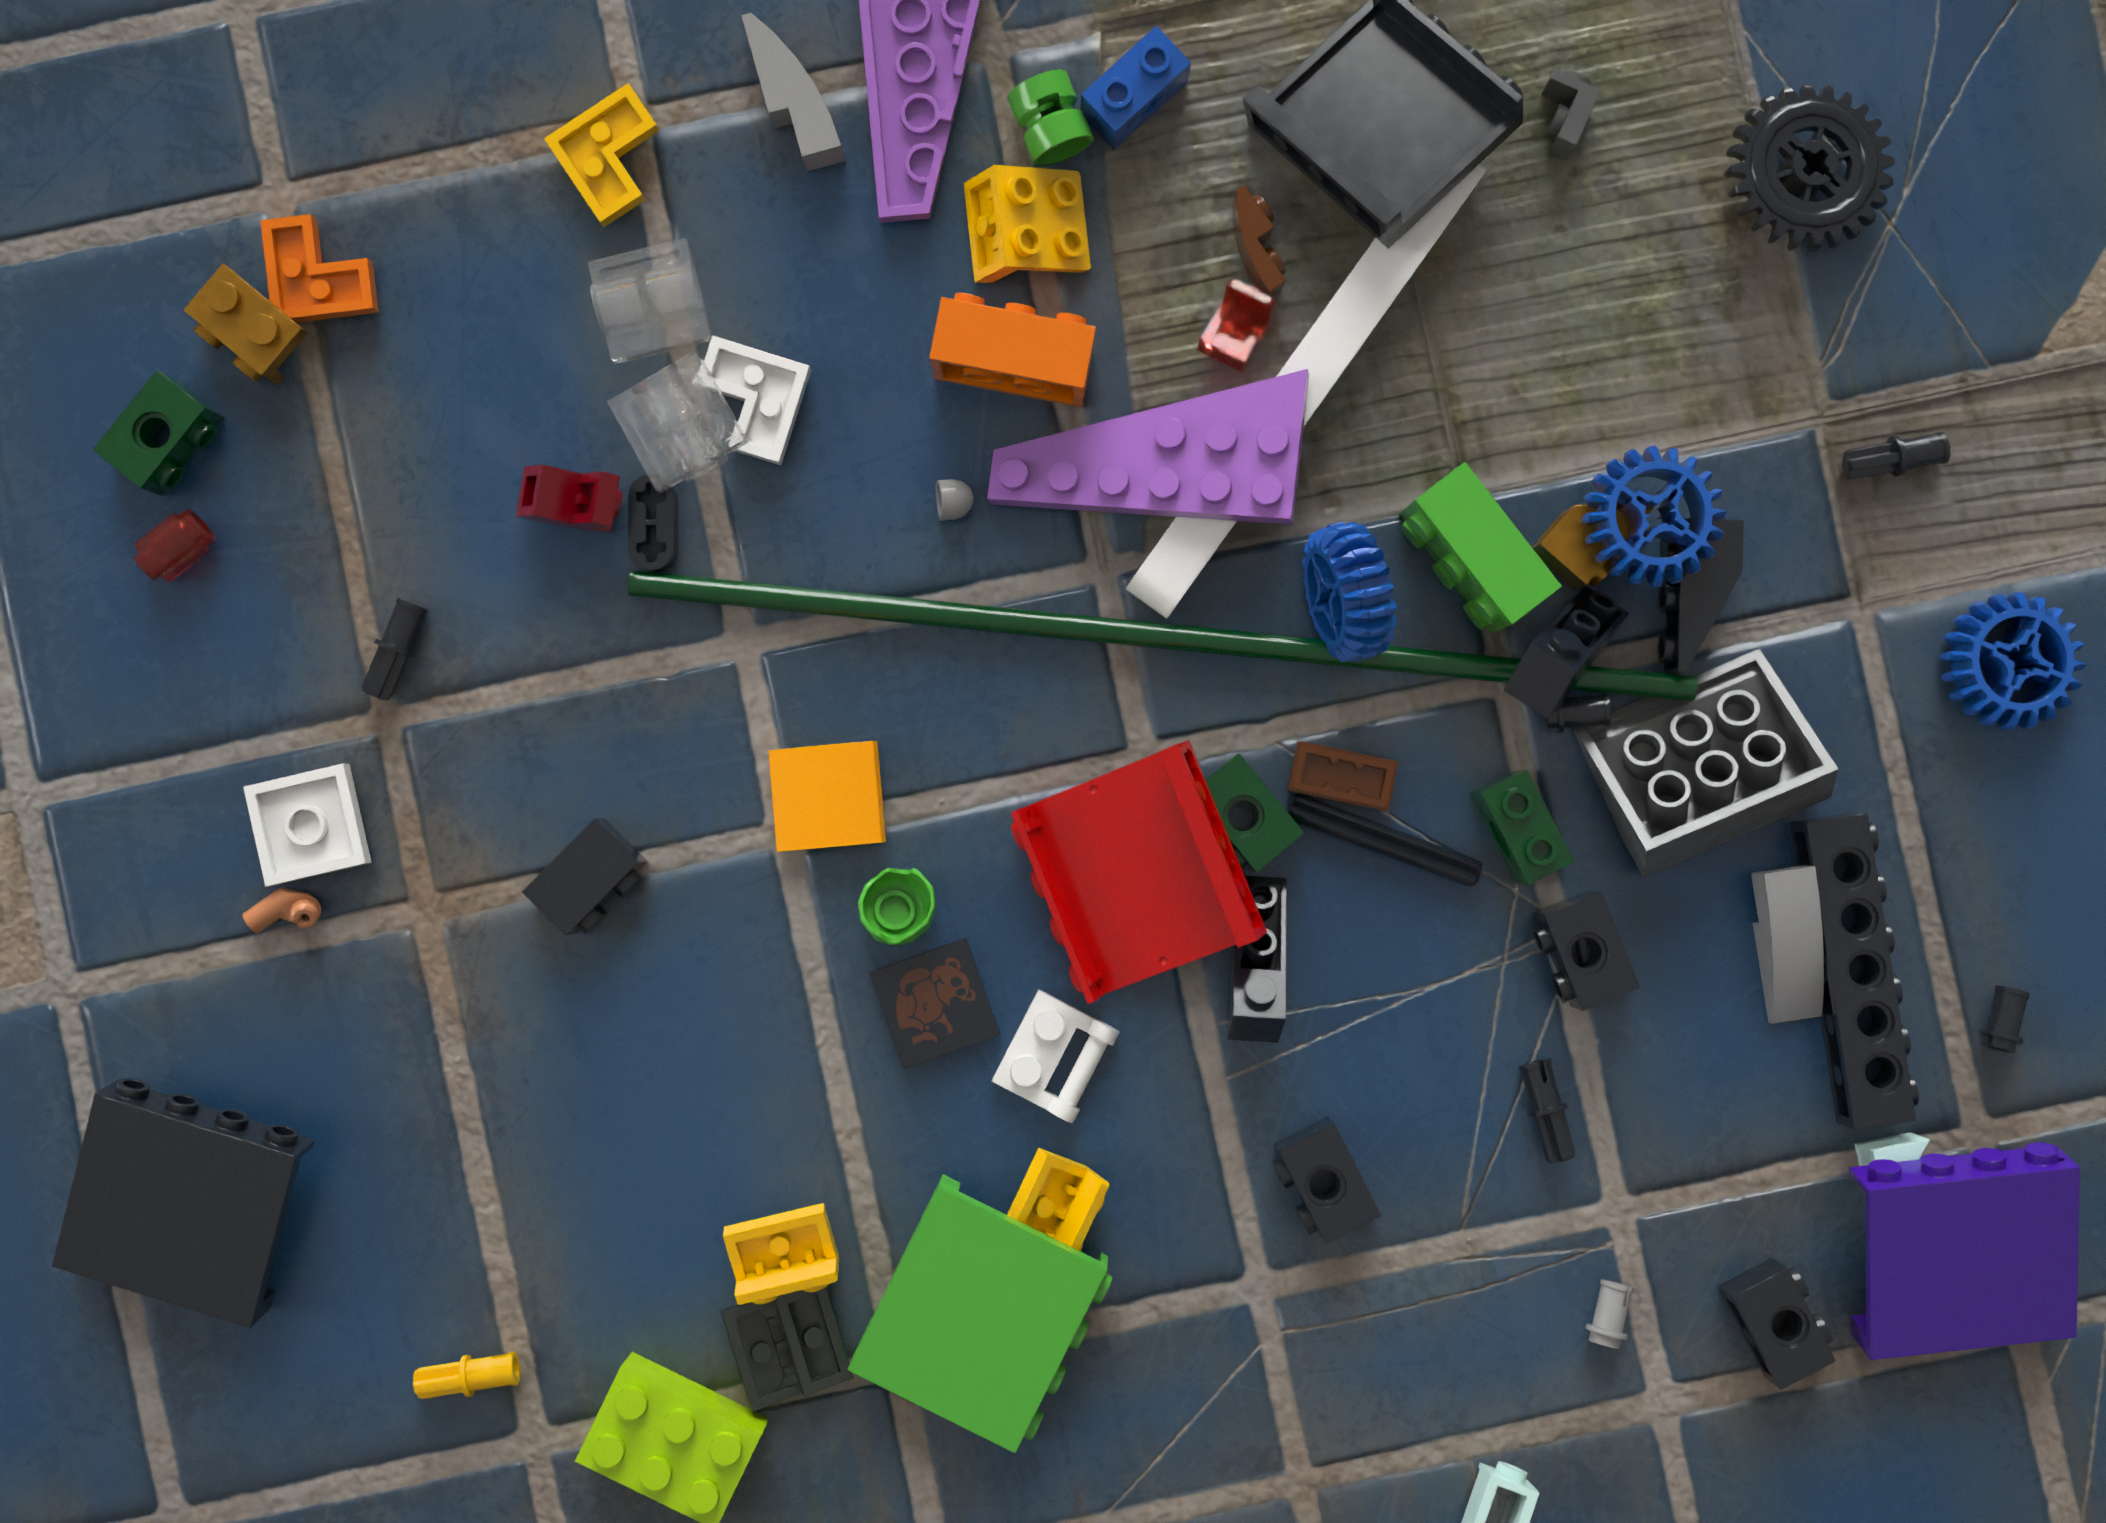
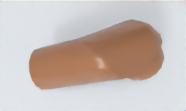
(286, 905)

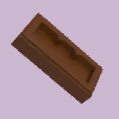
(1342, 776)

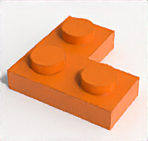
(305, 285)

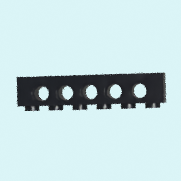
(1847, 1049)

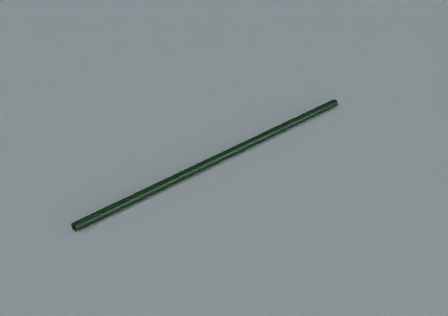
(1129, 632)

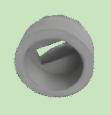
(953, 499)

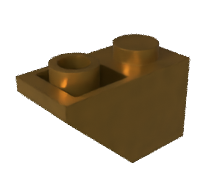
(1565, 548)

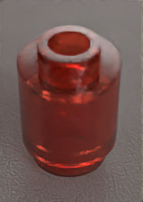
(174, 545)

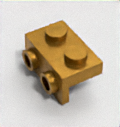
(246, 322)

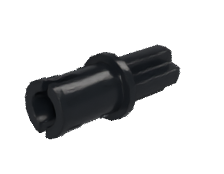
(1896, 456)
(393, 649)
(1548, 1110)

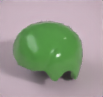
(897, 906)

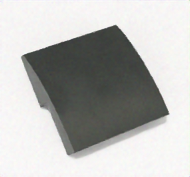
(786, 1347)

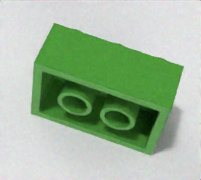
(1478, 550)

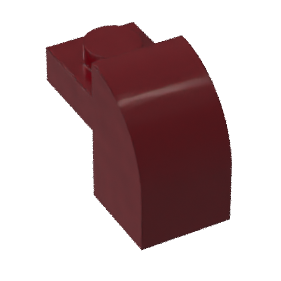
(569, 498)

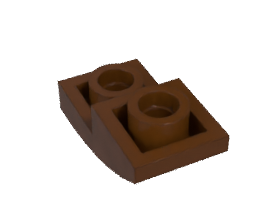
(1252, 229)

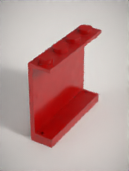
(1137, 872)

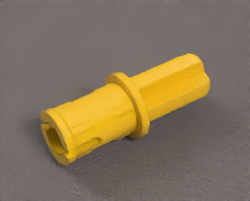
(467, 1375)

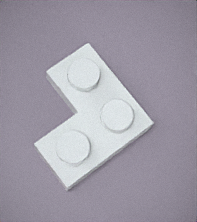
(771, 394)

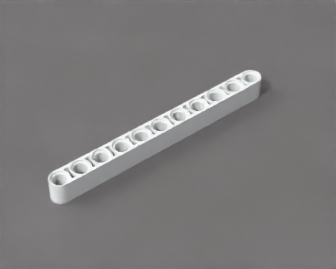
(1325, 354)

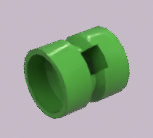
(1047, 111)

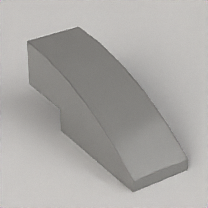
(793, 96)
(1789, 942)

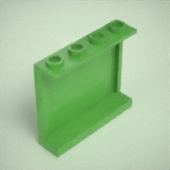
(980, 1317)

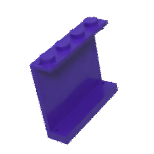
(1969, 1251)

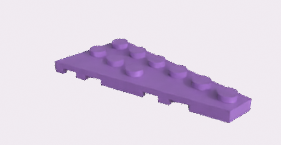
(913, 84)
(1195, 458)

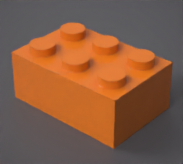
(1012, 349)

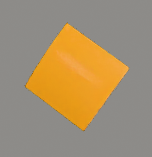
(827, 796)

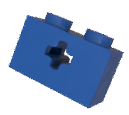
(1135, 87)

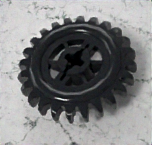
(1785, 195)

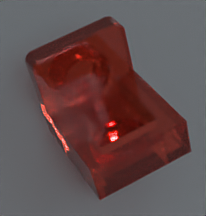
(1238, 325)

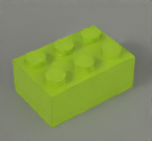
(672, 1439)

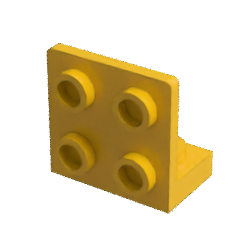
(1026, 221)

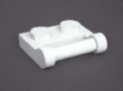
(1039, 1048)

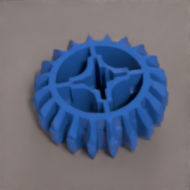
(1680, 482)
(1349, 591)
(2031, 628)

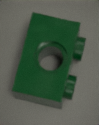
(132, 437)
(1272, 827)
(1522, 827)

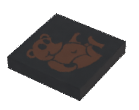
(935, 1003)

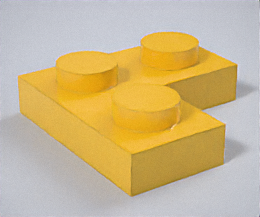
(591, 149)

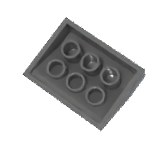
(1709, 767)

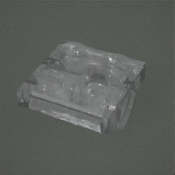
(649, 301)
(678, 422)

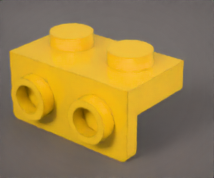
(1059, 1198)
(782, 1254)

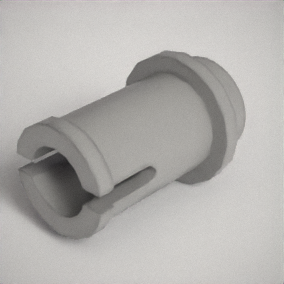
(1610, 1314)

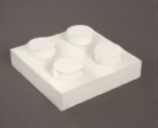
(307, 824)

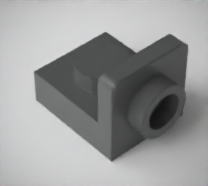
(1576, 102)

